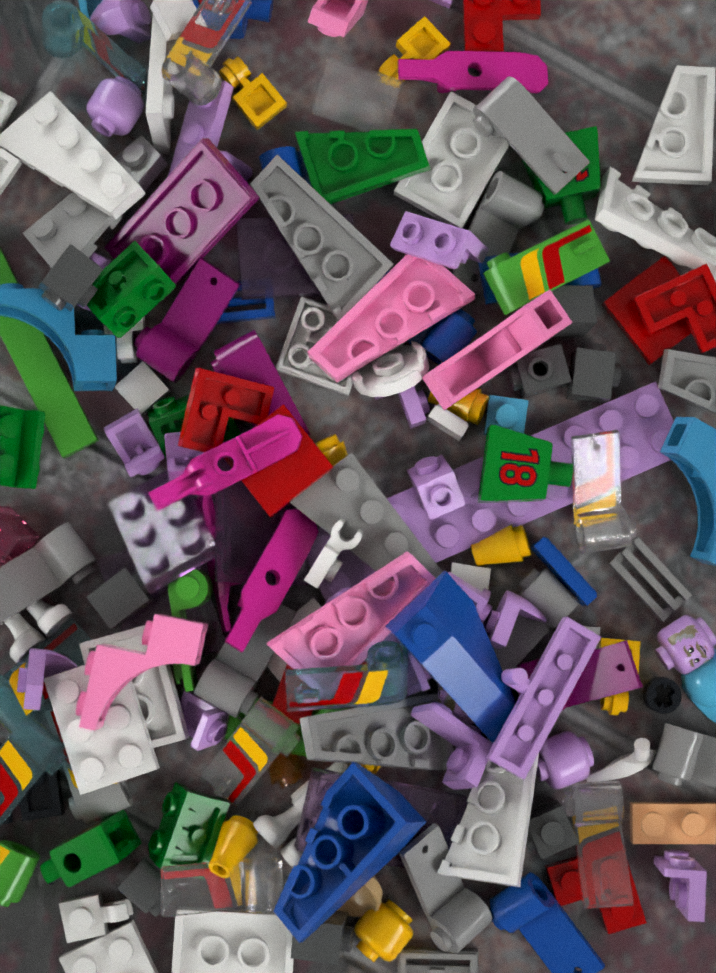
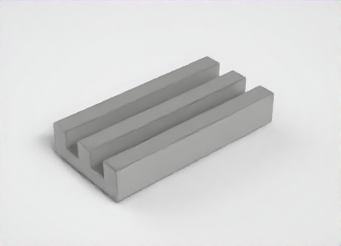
(672, 603)
(436, 953)

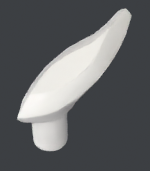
(626, 764)

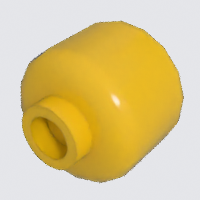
(383, 932)

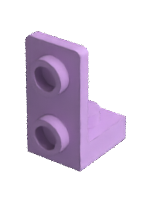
(469, 758)

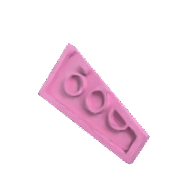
(393, 311)
(355, 620)

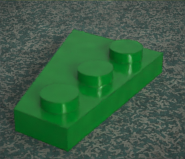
(358, 162)

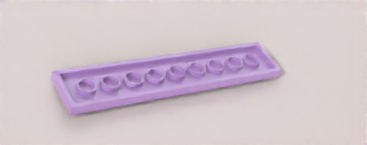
(642, 425)

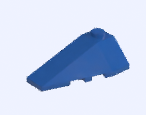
(453, 647)
(353, 839)

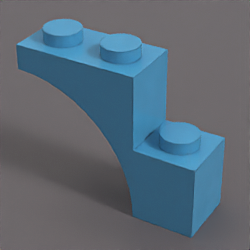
(88, 355)
(693, 449)

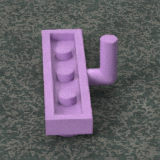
(207, 122)
(541, 696)

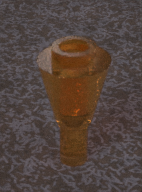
(286, 770)

